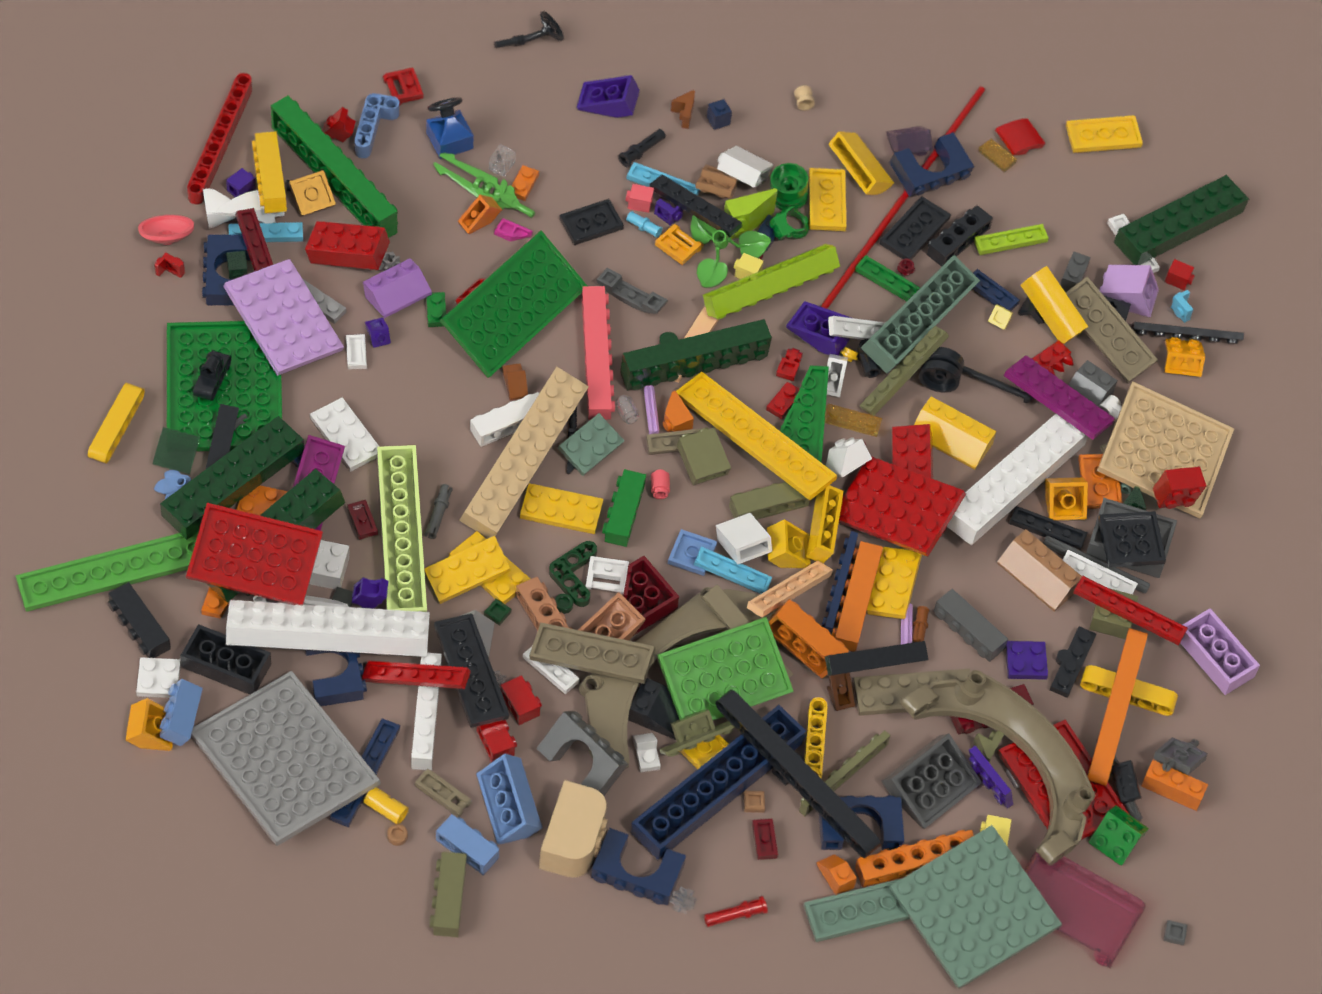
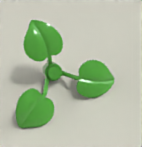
(712, 271)

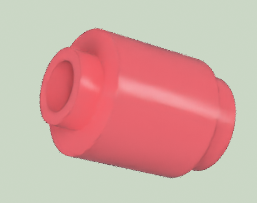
(660, 484)

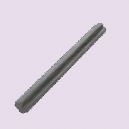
(1062, 548)

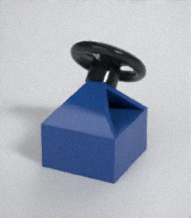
(450, 130)

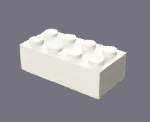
(330, 565)

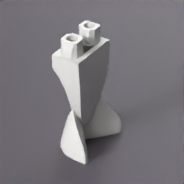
(222, 209)

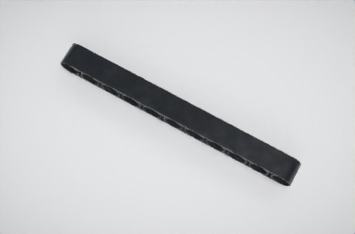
(798, 773)

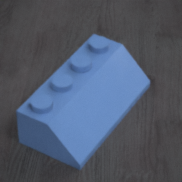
(509, 799)

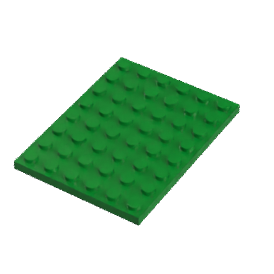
(247, 384)

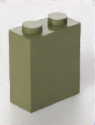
(703, 456)

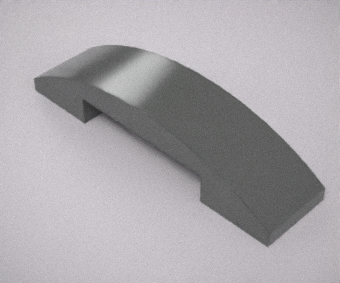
(629, 294)

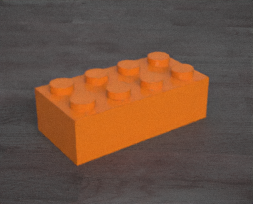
(804, 637)

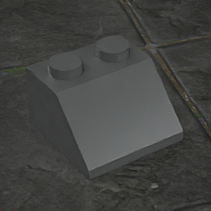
(1093, 383)

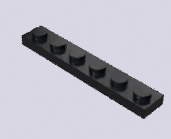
(696, 205)
(1180, 331)

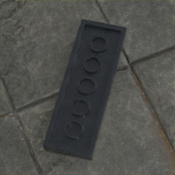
(465, 648)

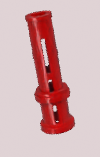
(745, 910)

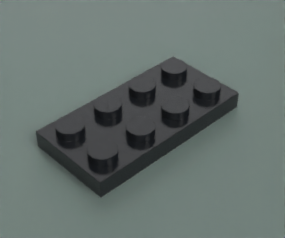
(915, 229)

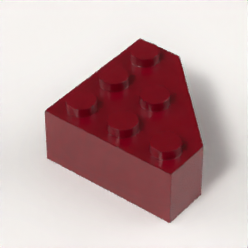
(649, 592)

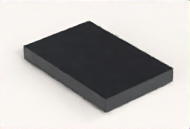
(591, 222)

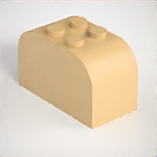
(574, 831)

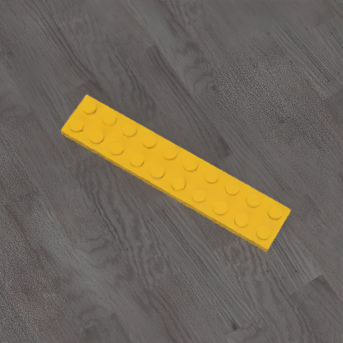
(756, 436)

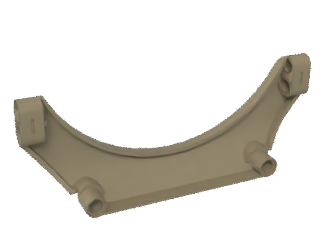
(612, 697)

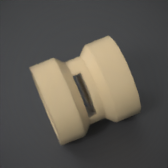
(804, 98)

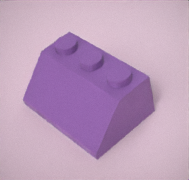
(396, 288)

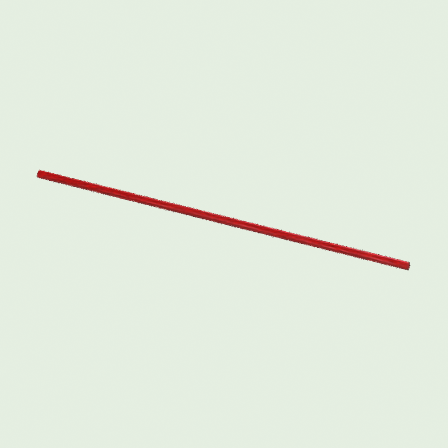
(849, 272)

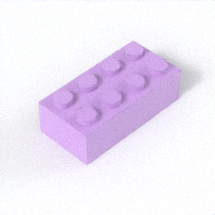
(1218, 652)

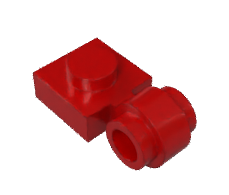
(790, 364)

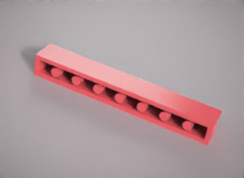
(596, 352)

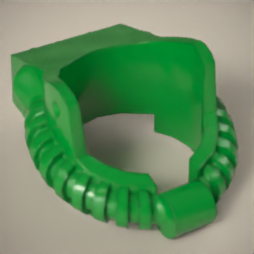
(783, 229)

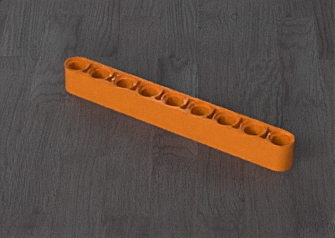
(1117, 707)

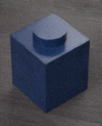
(719, 114)

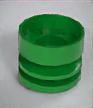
(791, 185)

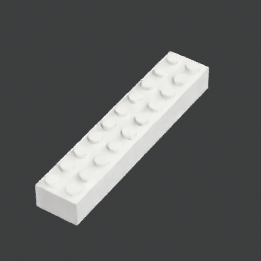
(1015, 478)
(327, 628)

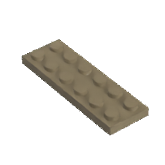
(1111, 331)
(592, 653)
(885, 692)

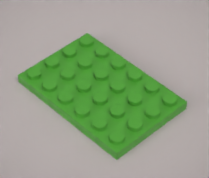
(735, 660)

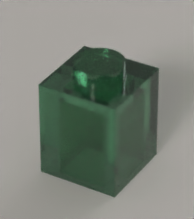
(236, 264)

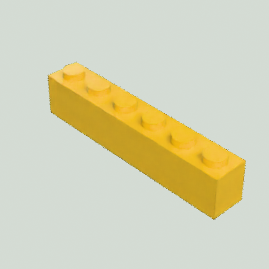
(269, 172)

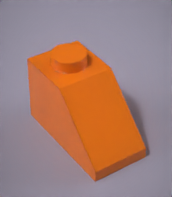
(479, 214)
(677, 415)
(837, 874)

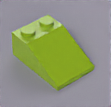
(751, 209)

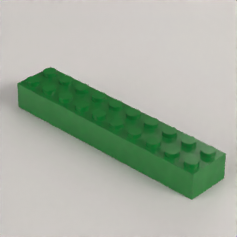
(343, 177)

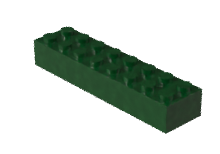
(1181, 220)
(695, 355)
(233, 475)
(303, 505)

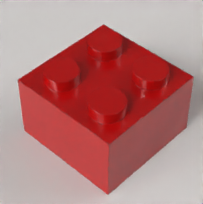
(1179, 487)

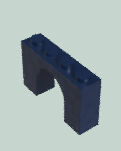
(919, 180)
(216, 250)
(341, 688)
(884, 810)
(656, 887)

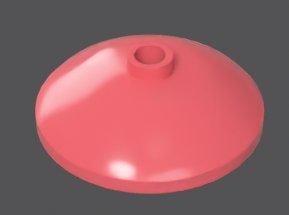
(166, 228)

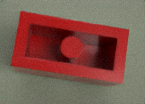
(520, 700)
(497, 739)

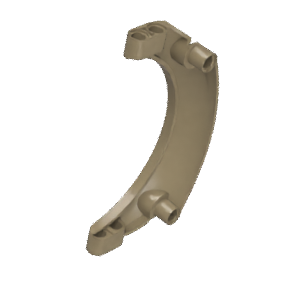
(1002, 709)

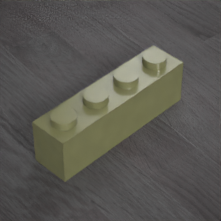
(767, 501)
(449, 894)

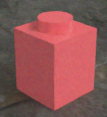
(640, 198)

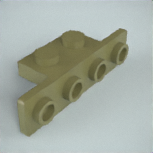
(693, 730)

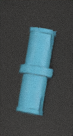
(644, 224)

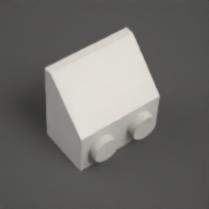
(847, 456)

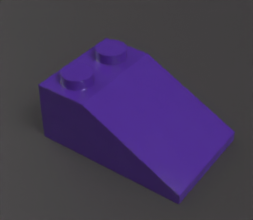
(609, 96)
(812, 326)

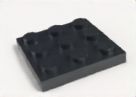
(1131, 539)

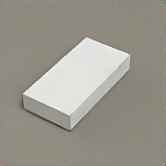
(356, 351)

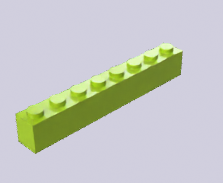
(771, 281)

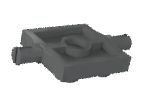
(1180, 755)

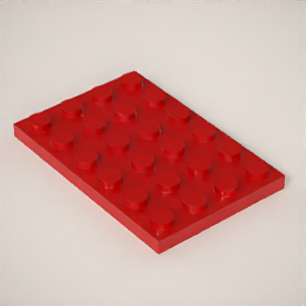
(899, 505)
(254, 554)
(1034, 789)

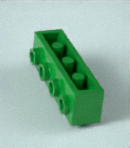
(625, 507)

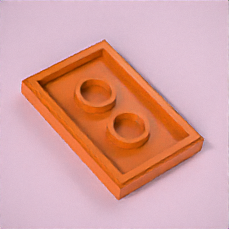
(1099, 484)

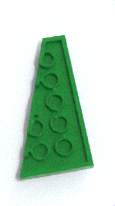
(807, 415)

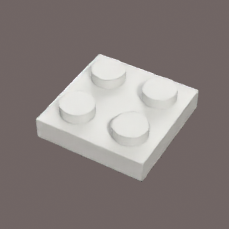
(157, 676)

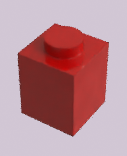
(1180, 274)

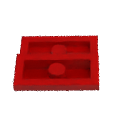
(1020, 136)

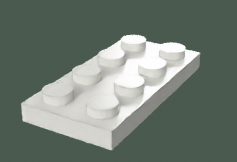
(343, 427)

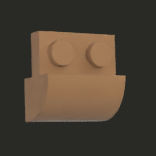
(716, 182)

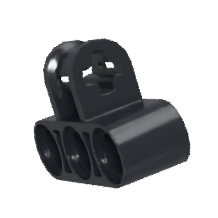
(212, 375)

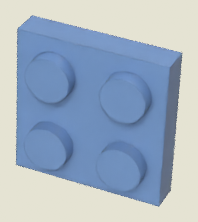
(687, 549)

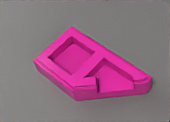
(511, 231)

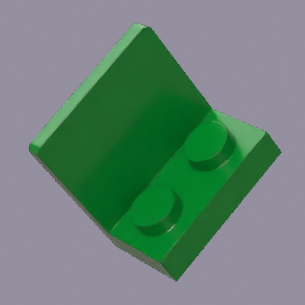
(1118, 834)

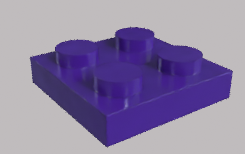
(1026, 660)

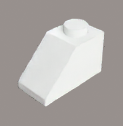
(837, 368)

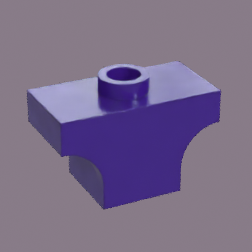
(370, 592)

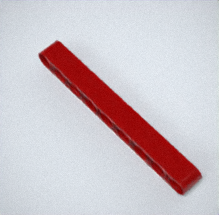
(219, 138)

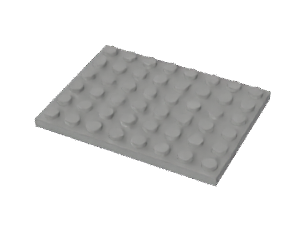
(284, 758)

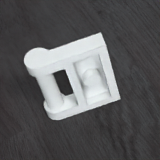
(607, 569)

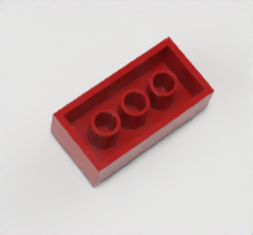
(347, 245)
(913, 448)

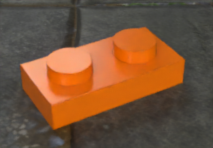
(524, 182)

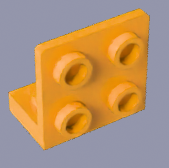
(1184, 357)

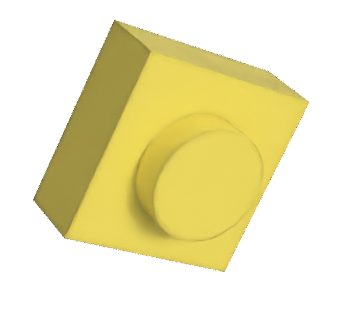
(1000, 317)

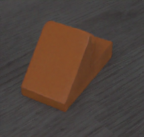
(684, 106)
(515, 381)

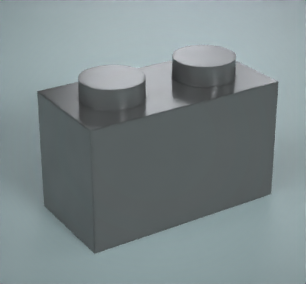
(1075, 271)

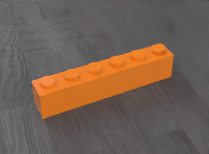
(858, 594)

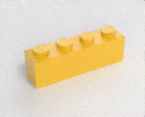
(824, 524)

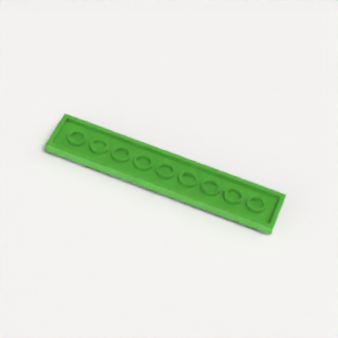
(105, 571)

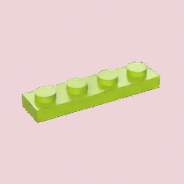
(1011, 239)

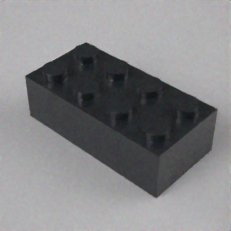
(228, 664)

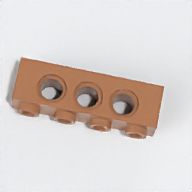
(534, 589)

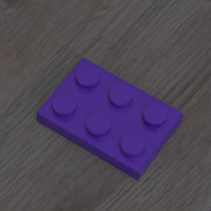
(990, 777)

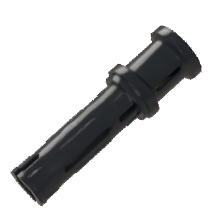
(636, 151)

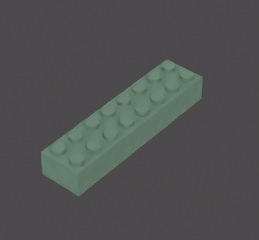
(920, 314)

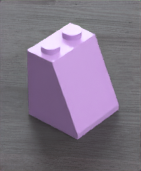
(1133, 285)

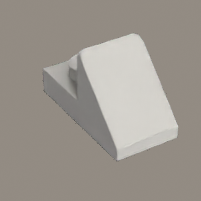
(646, 752)

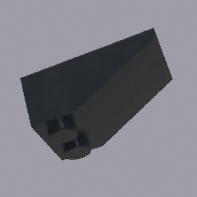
(654, 708)

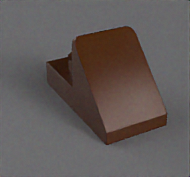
(841, 691)

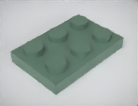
(590, 444)

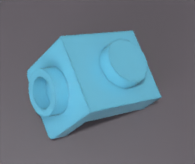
(1181, 307)

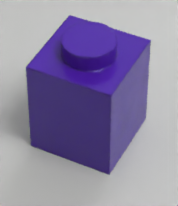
(240, 183)

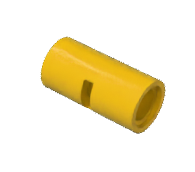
(386, 806)

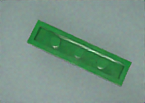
(886, 278)

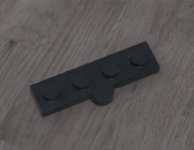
(1072, 661)

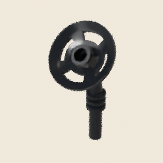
(549, 28)

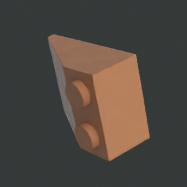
(615, 619)

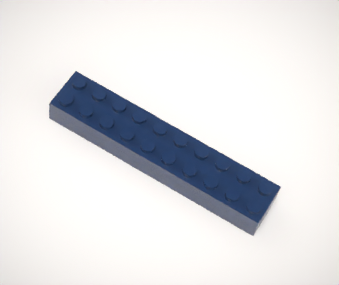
(710, 788)

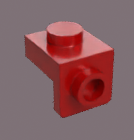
(171, 264)

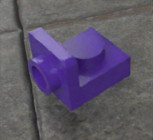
(667, 212)
(378, 332)

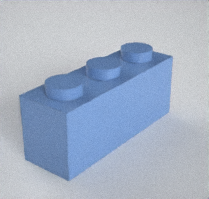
(180, 712)
(460, 838)

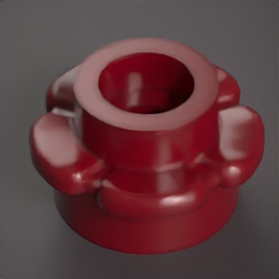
(906, 263)

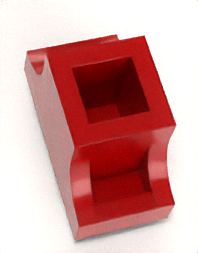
(339, 125)

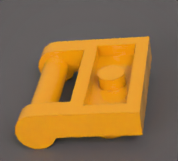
(675, 247)

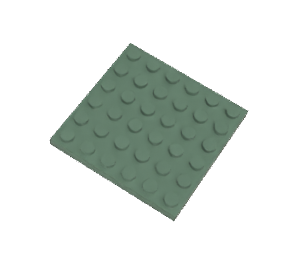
(975, 906)

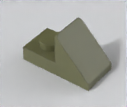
(988, 746)

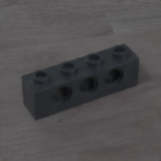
(959, 235)

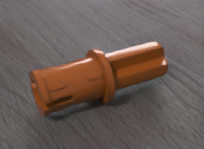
(920, 624)

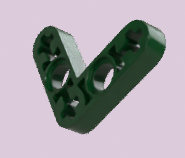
(567, 572)

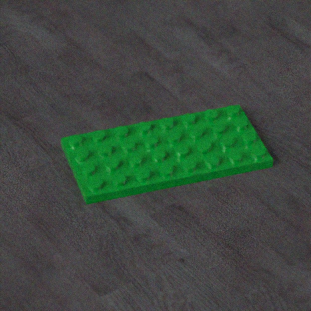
(513, 304)

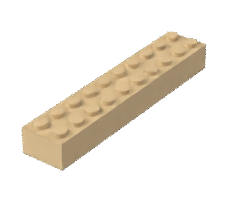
(524, 453)

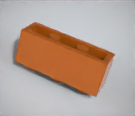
(1174, 785)

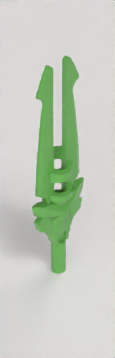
(502, 194)

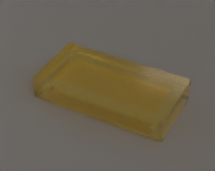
(997, 155)

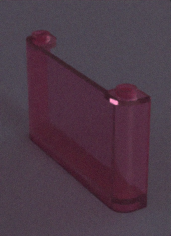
(1087, 906)

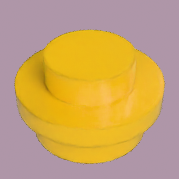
(851, 354)

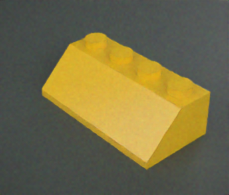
(956, 432)

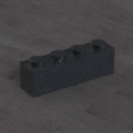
(139, 621)

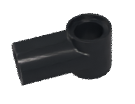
(869, 367)

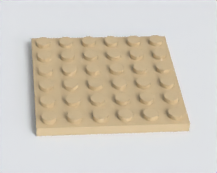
(1161, 436)

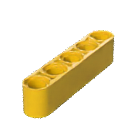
(116, 423)
(1143, 695)
(816, 735)

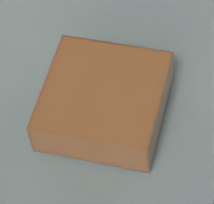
(754, 801)

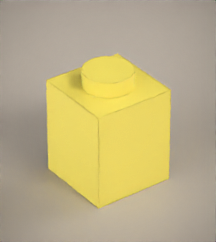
(747, 266)

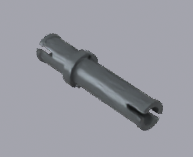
(441, 503)

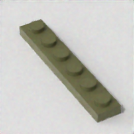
(904, 370)
(851, 766)

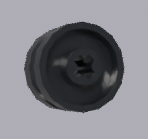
(942, 370)

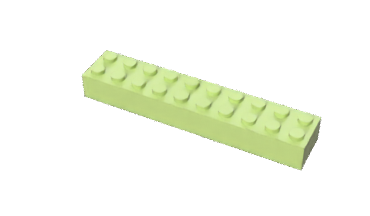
(401, 528)

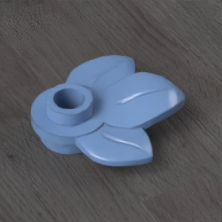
(171, 482)

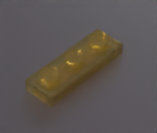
(852, 420)

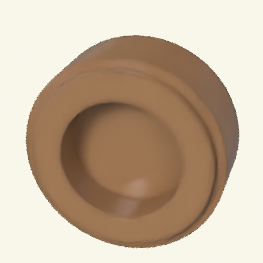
(397, 834)

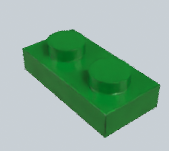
(436, 309)

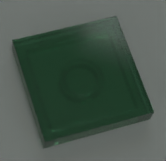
(176, 450)

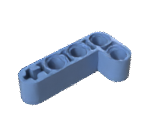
(375, 107)

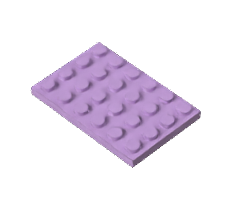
(283, 317)

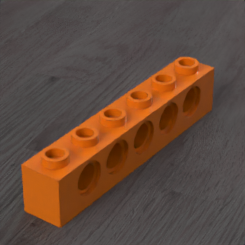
(870, 875)

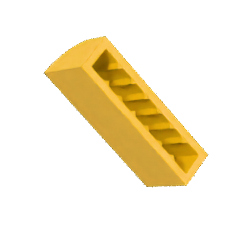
(860, 163)
(1054, 305)

